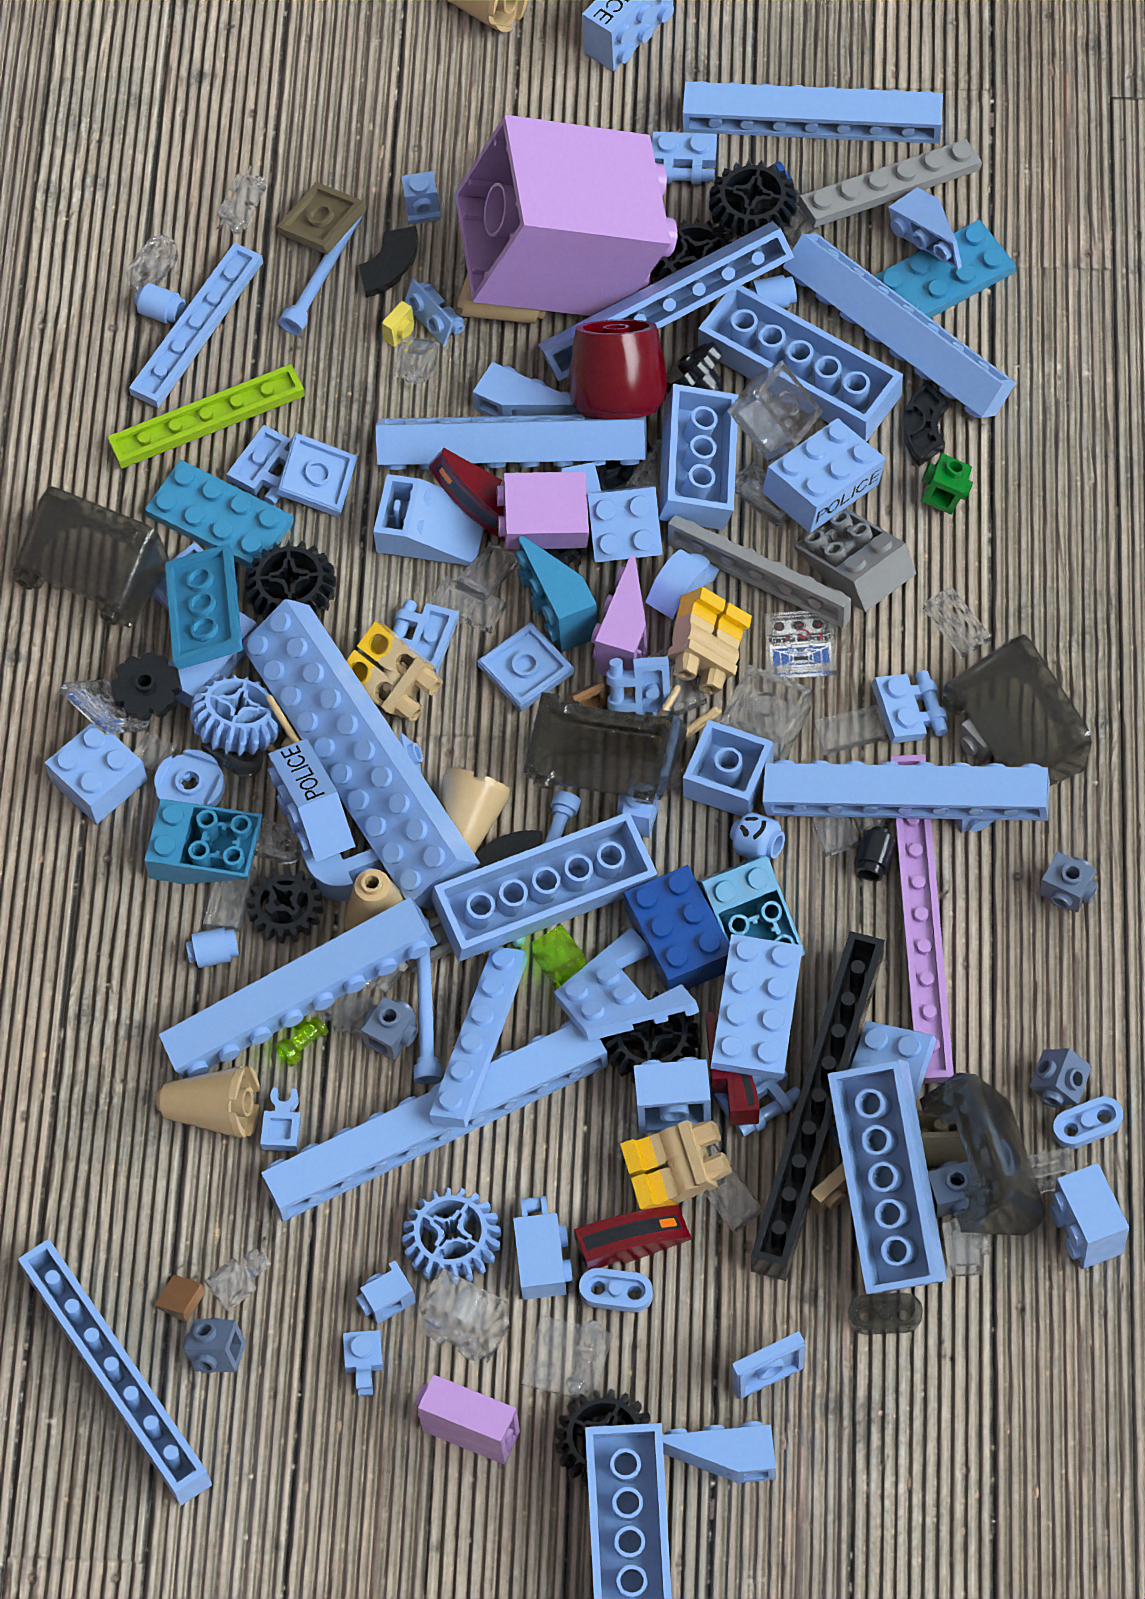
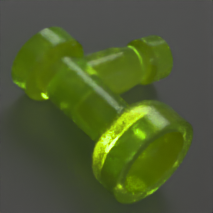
(309, 1031)

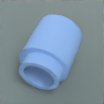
(776, 289)
(159, 303)
(212, 947)

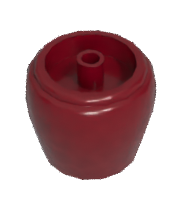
(617, 369)

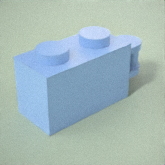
(540, 1252)

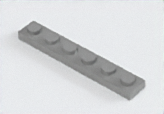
(889, 183)
(760, 571)

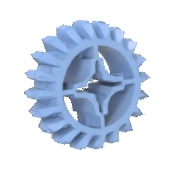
(216, 717)
(429, 1219)

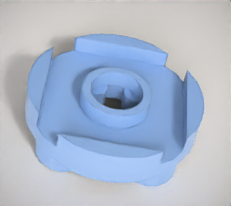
(181, 768)

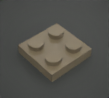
(321, 218)

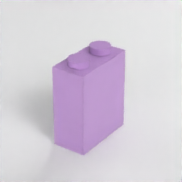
(544, 509)
(468, 1418)

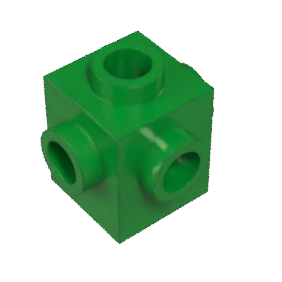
(946, 483)

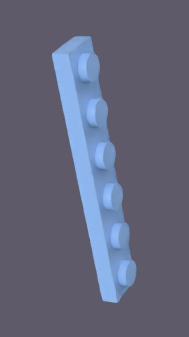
(196, 325)
(478, 1037)

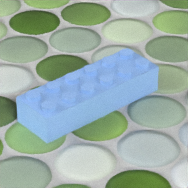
(835, 374)
(542, 886)
(887, 1177)
(628, 1512)

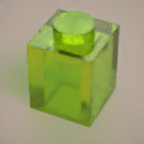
(558, 955)

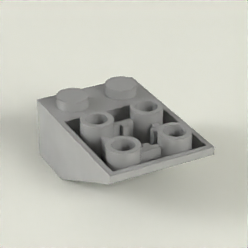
(857, 558)

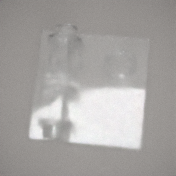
(567, 1357)

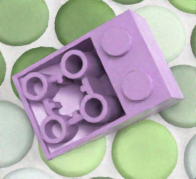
(624, 624)

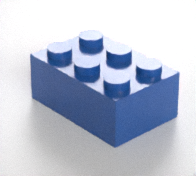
(678, 929)

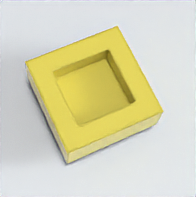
(398, 324)

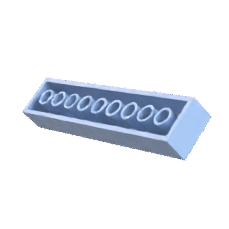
(358, 752)

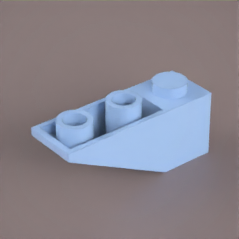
(923, 222)
(508, 393)
(732, 1453)

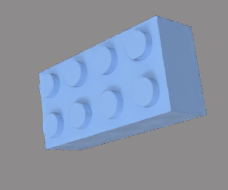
(698, 457)

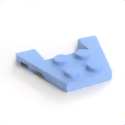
(607, 1002)

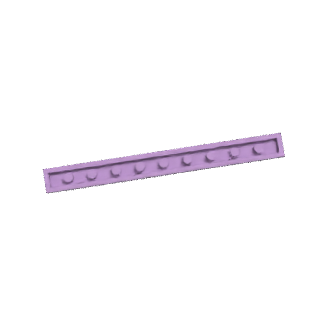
(923, 936)

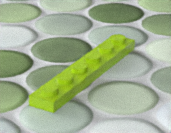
(206, 416)

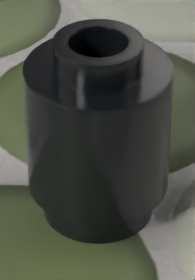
(874, 853)

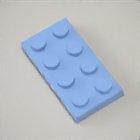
(756, 1007)

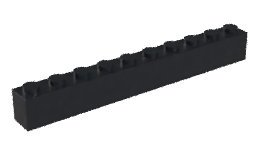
(815, 1111)

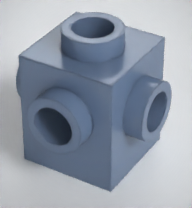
(1069, 882)
(389, 1027)
(1060, 1077)
(948, 1186)
(214, 1345)

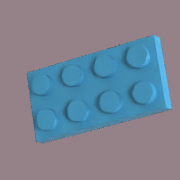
(936, 285)
(217, 513)
(203, 606)

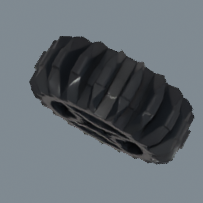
(736, 190)
(693, 243)
(273, 574)
(665, 1041)
(579, 1419)

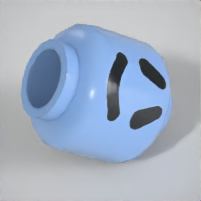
(757, 836)

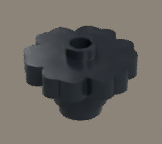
(696, 369)
(146, 686)

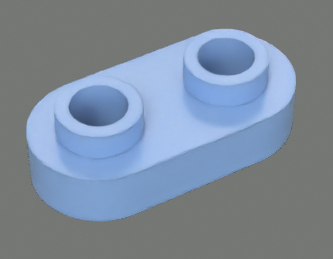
(1085, 1122)
(617, 1287)

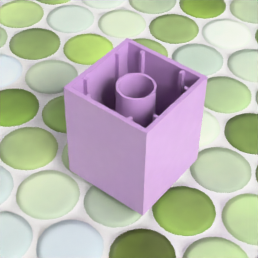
(562, 216)

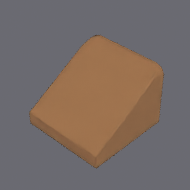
(589, 696)
(180, 1297)

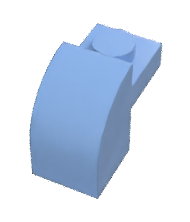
(677, 577)
(337, 876)

